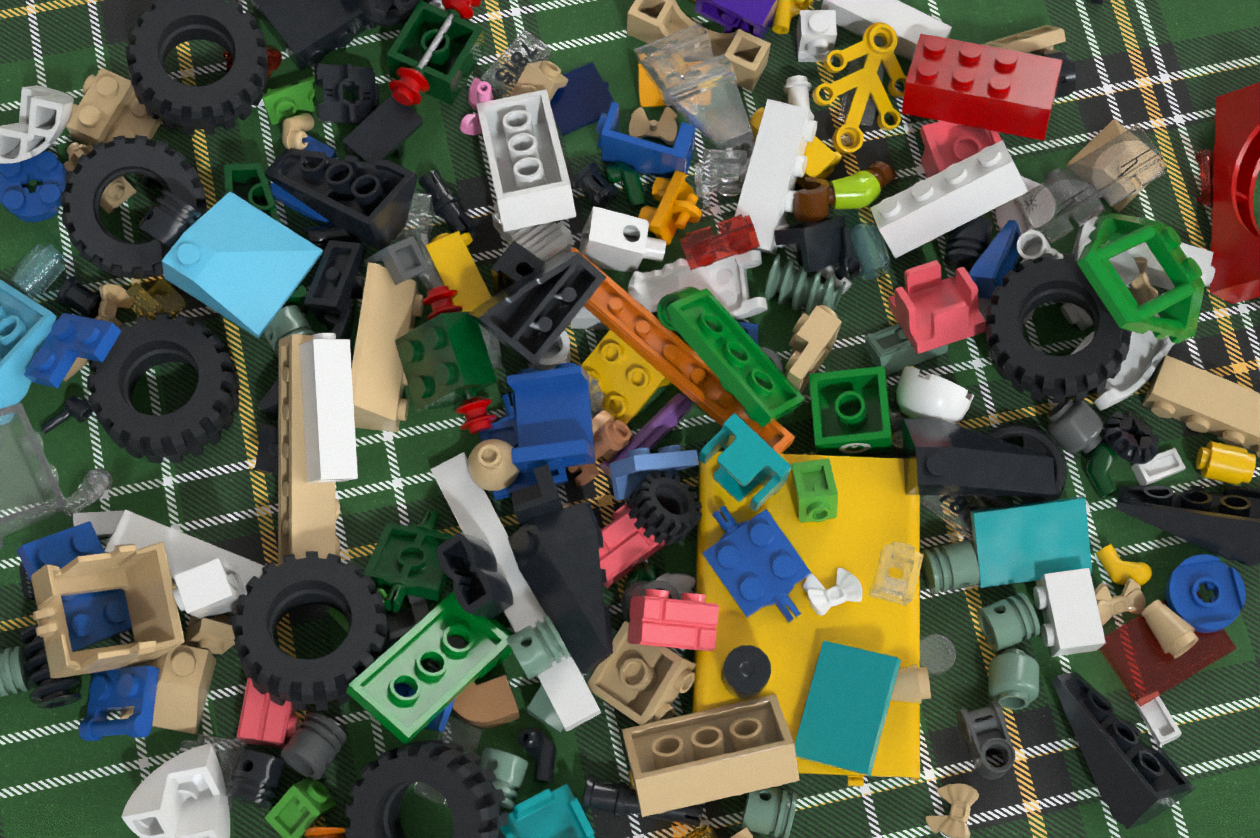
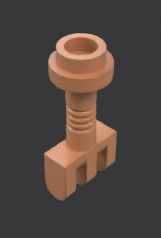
(614, 436)

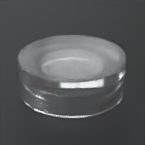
(937, 654)

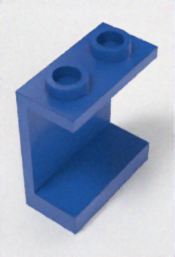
(643, 154)
(552, 418)

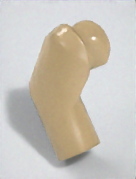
(294, 131)

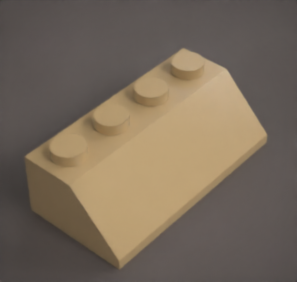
(376, 367)
(710, 755)

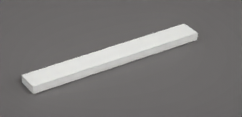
(478, 519)

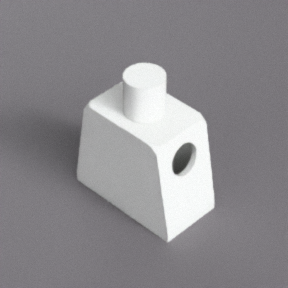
(618, 241)

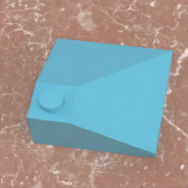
(240, 263)
(22, 333)

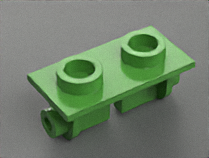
(290, 100)

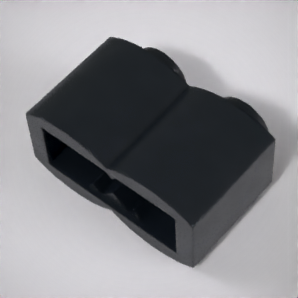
(475, 575)

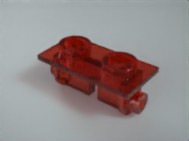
(735, 239)

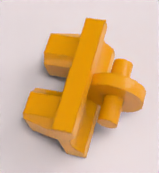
(675, 208)

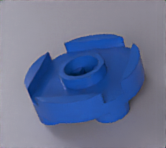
(47, 198)
(1214, 575)

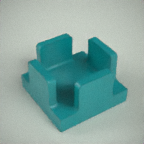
(745, 463)
(549, 816)

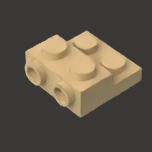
(109, 111)
(811, 344)
(642, 679)

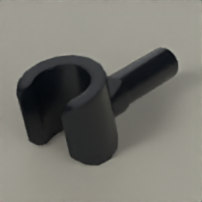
(850, 262)
(74, 407)

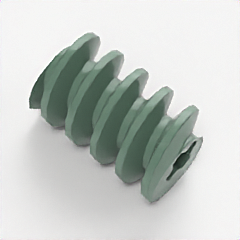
(801, 288)

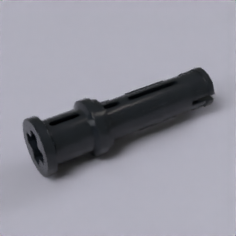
(622, 800)

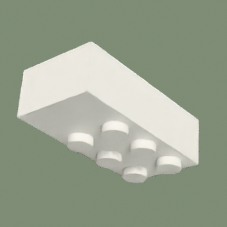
(526, 160)

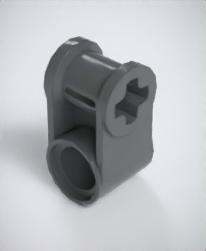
(986, 731)

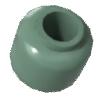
(1014, 679)

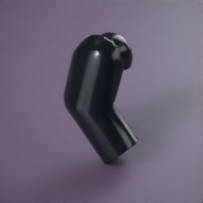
(542, 750)

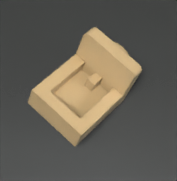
(538, 77)
(210, 634)

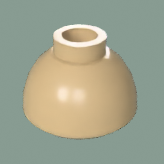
(492, 465)

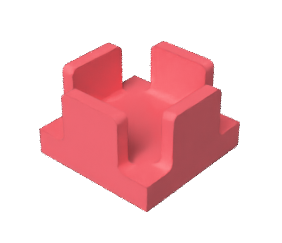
(952, 143)
(935, 309)

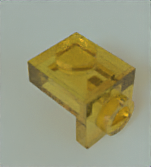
(158, 299)

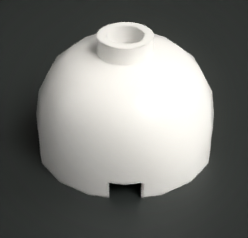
(931, 397)

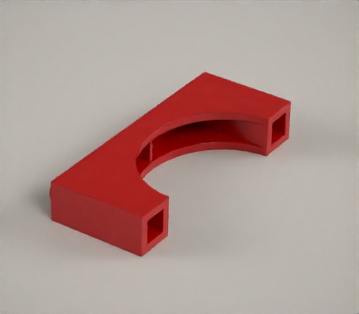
(1235, 174)

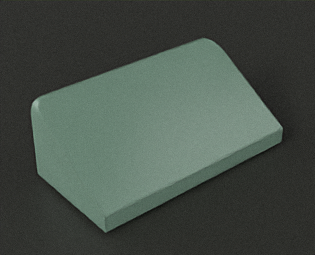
(894, 351)

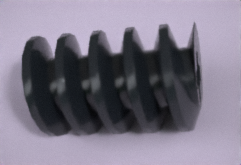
(48, 691)

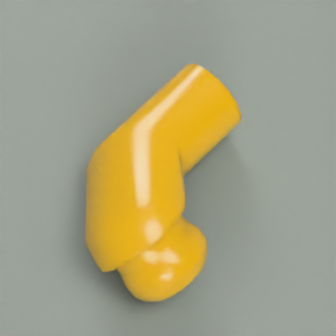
(785, 11)
(1121, 570)

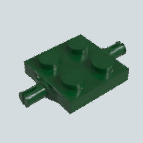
(408, 561)

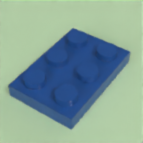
(88, 615)

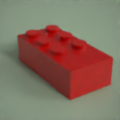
(981, 86)

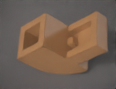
(486, 704)

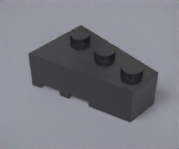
(539, 305)

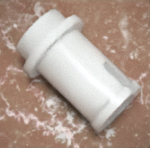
(798, 91)

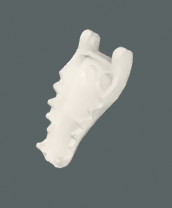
(723, 278)
(1141, 361)

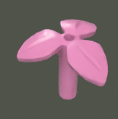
(477, 93)

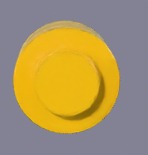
(1226, 463)

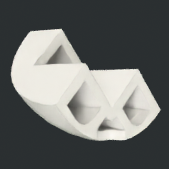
(41, 121)
(181, 799)

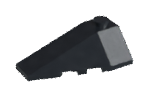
(354, 195)
(963, 462)
(1212, 520)
(563, 570)
(1125, 770)

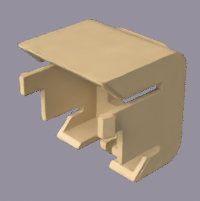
(150, 602)

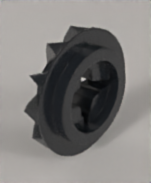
(1124, 444)

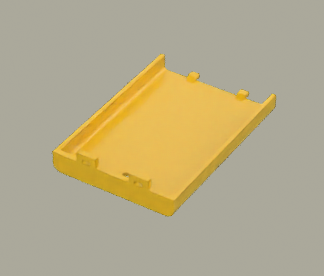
(869, 515)

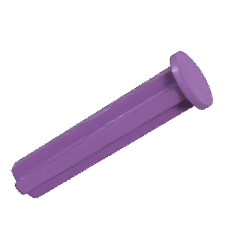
(655, 429)

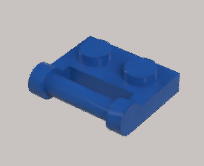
(117, 691)

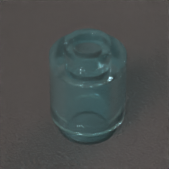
(871, 250)
(38, 270)

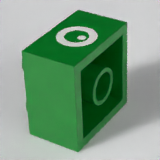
(851, 412)

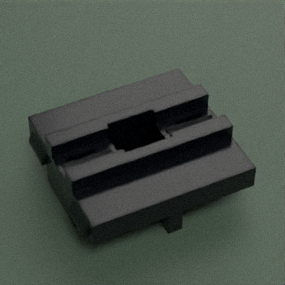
(329, 87)

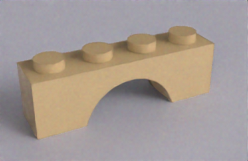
(660, 18)

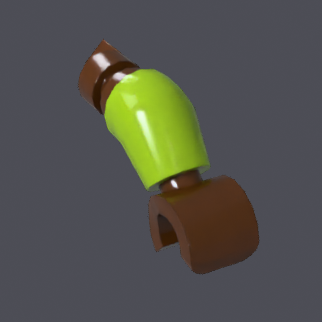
(844, 193)

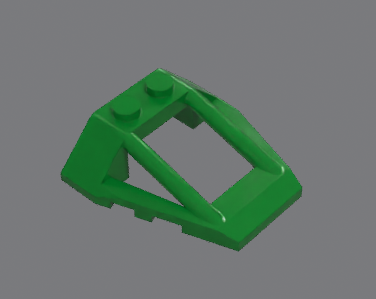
(1177, 307)

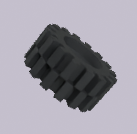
(647, 509)

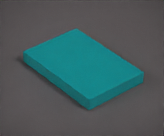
(1030, 540)
(846, 707)

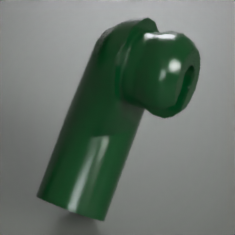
(629, 179)
(1098, 468)

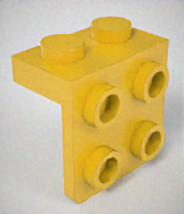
(622, 377)

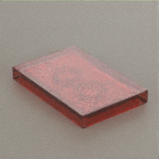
(1147, 669)

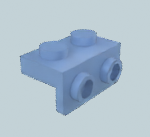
(630, 471)

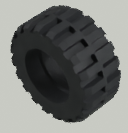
(206, 105)
(88, 183)
(1043, 373)
(190, 426)
(298, 584)
(443, 767)

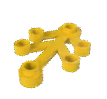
(866, 83)

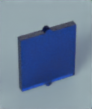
(581, 99)

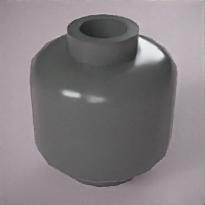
(1075, 426)

